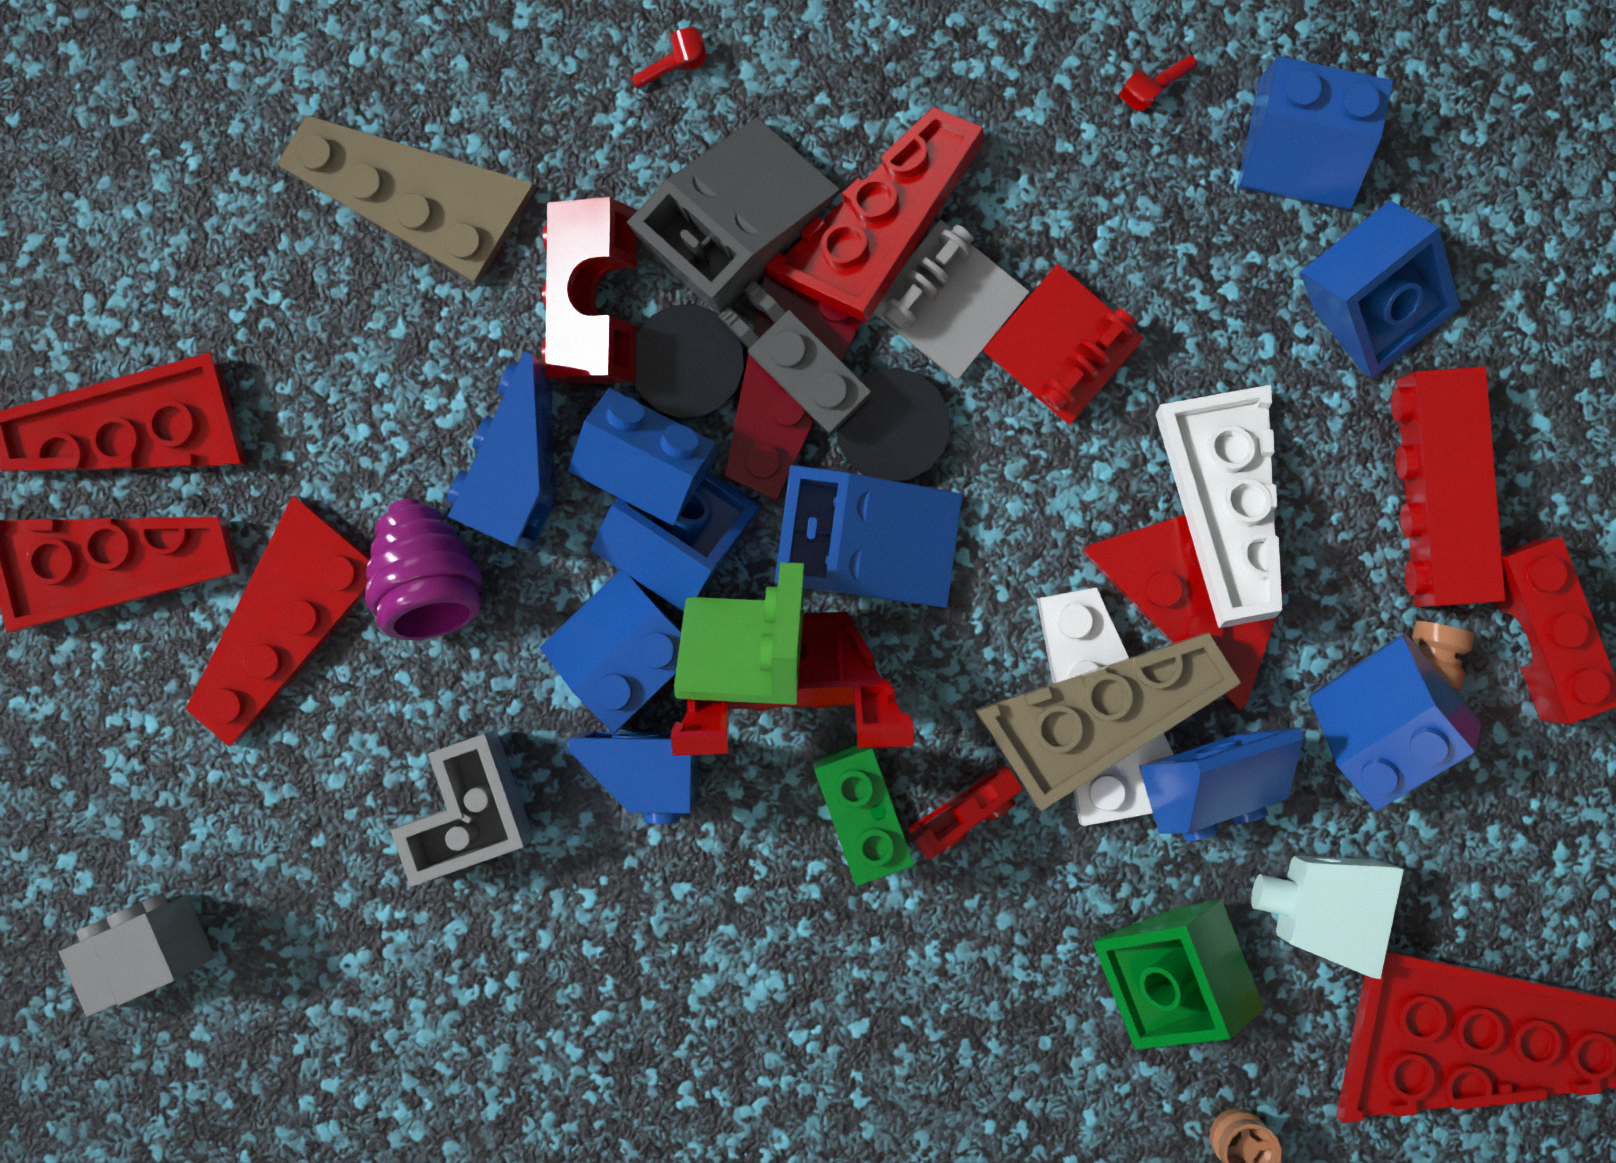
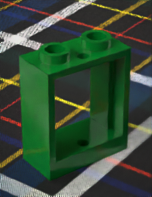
(866, 831)

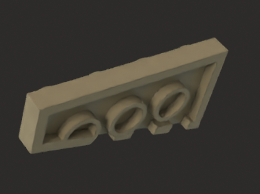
(422, 198)
(1095, 719)

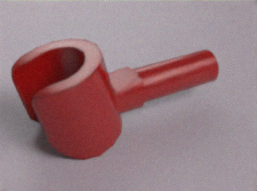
(687, 55)
(1142, 90)

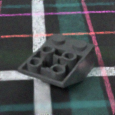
(732, 213)

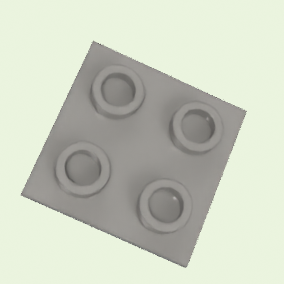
(950, 299)

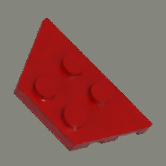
(1164, 582)

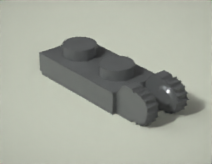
(799, 362)

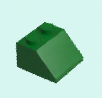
(1180, 977)

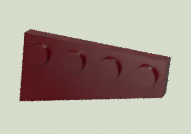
(768, 421)

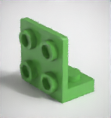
(744, 646)

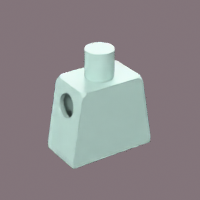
(1334, 908)

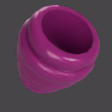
(420, 574)

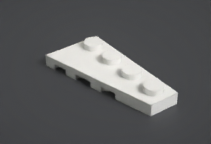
(1224, 480)
(1078, 640)

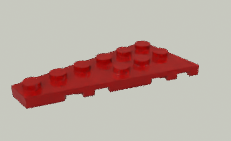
(1471, 1040)

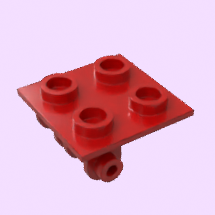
(1064, 344)

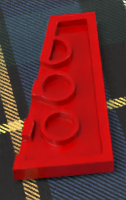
(872, 233)
(138, 421)
(93, 564)
(287, 612)

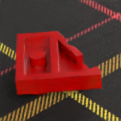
(950, 821)

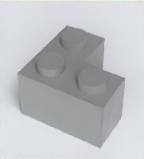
(480, 816)
(135, 952)

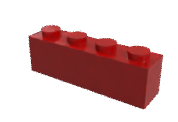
(1448, 487)

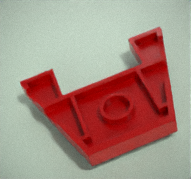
(832, 671)

